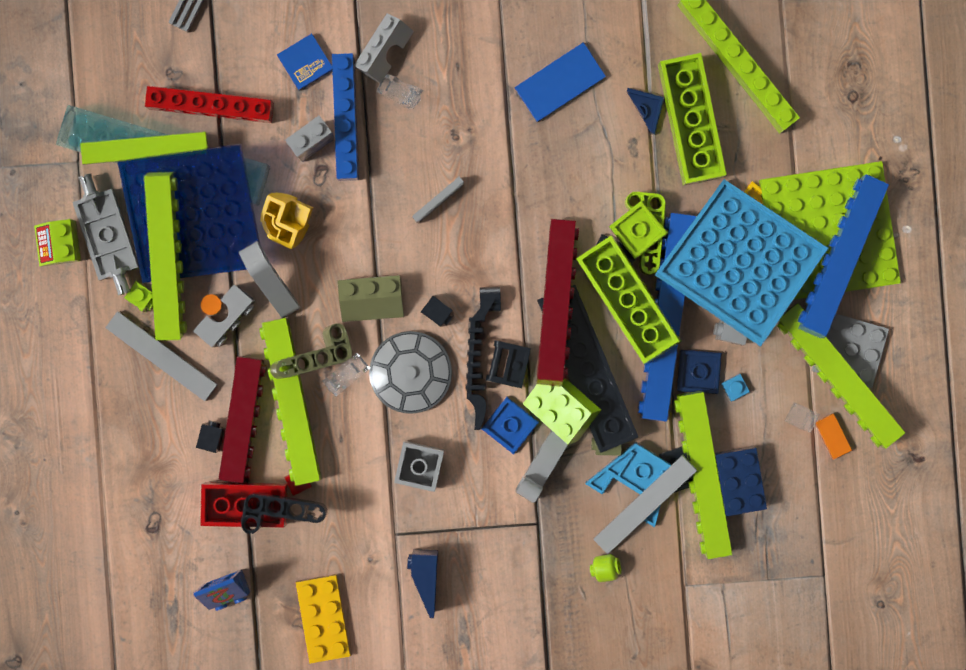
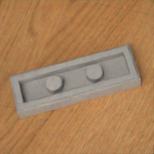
(438, 200)

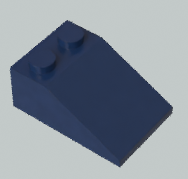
(424, 574)

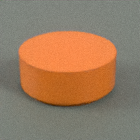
(211, 304)

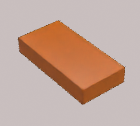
(833, 436)

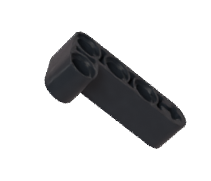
(285, 512)

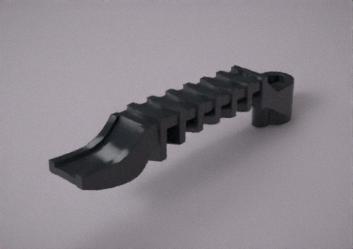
(489, 301)

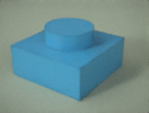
(735, 387)

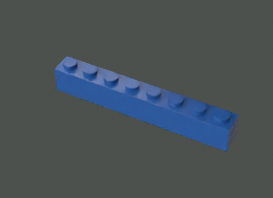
(843, 256)

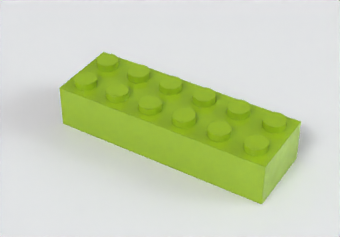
(691, 119)
(628, 300)

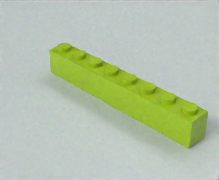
(739, 63)
(164, 255)
(843, 380)
(292, 405)
(705, 480)

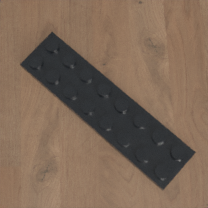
(593, 377)

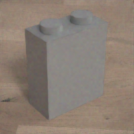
(310, 138)

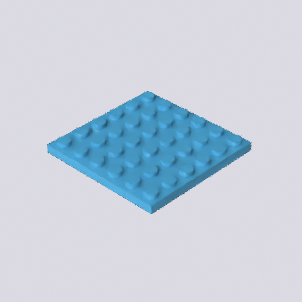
(741, 262)

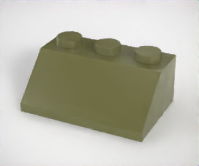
(370, 298)

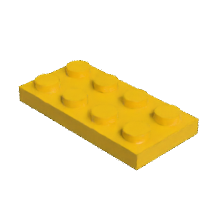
(323, 619)

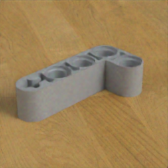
(268, 280)
(541, 467)

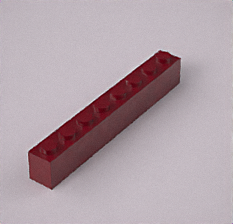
(556, 303)

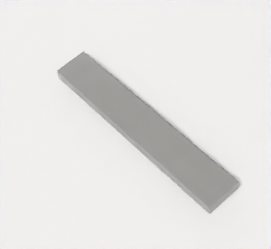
(161, 356)
(645, 504)

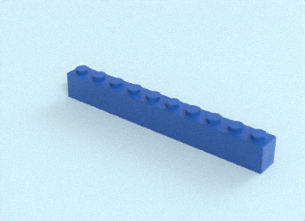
(661, 370)

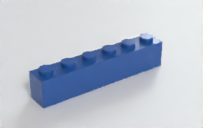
(345, 117)

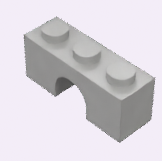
(373, 58)
(238, 304)

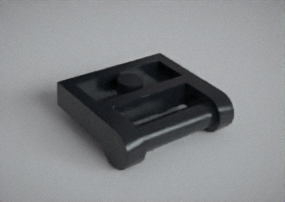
(515, 364)

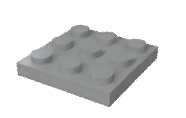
(858, 344)

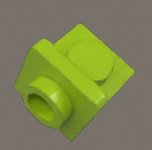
(140, 297)

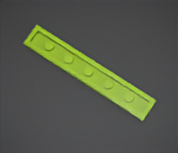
(140, 147)

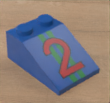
(223, 590)

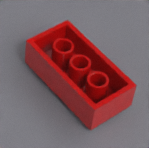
(224, 503)

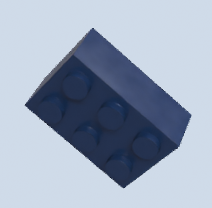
(740, 481)

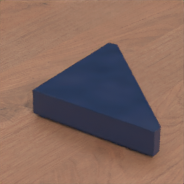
(648, 106)

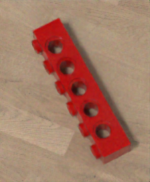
(209, 104)

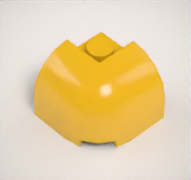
(285, 219)

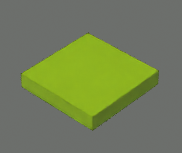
(638, 229)

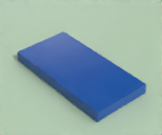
(560, 82)

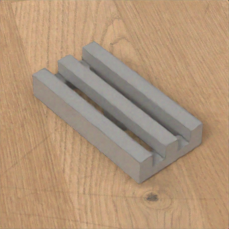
(186, 28)

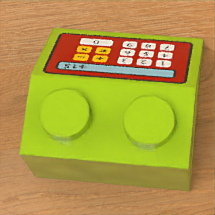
(57, 242)

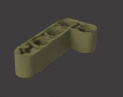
(311, 358)

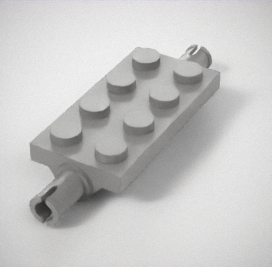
(105, 234)

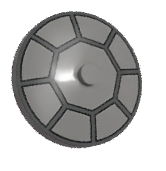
(410, 372)

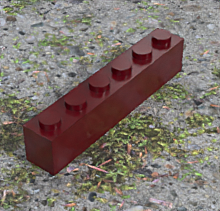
(241, 419)

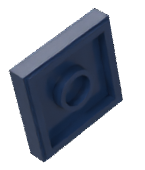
(699, 371)

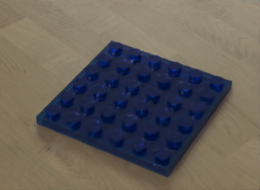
(212, 212)

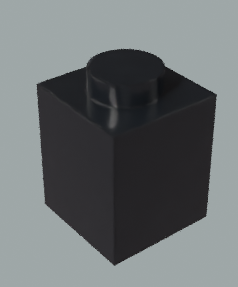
(437, 311)
(210, 436)

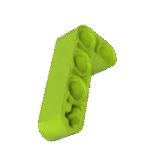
(659, 215)

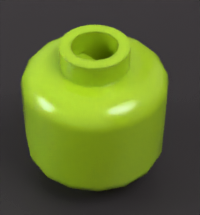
(605, 568)

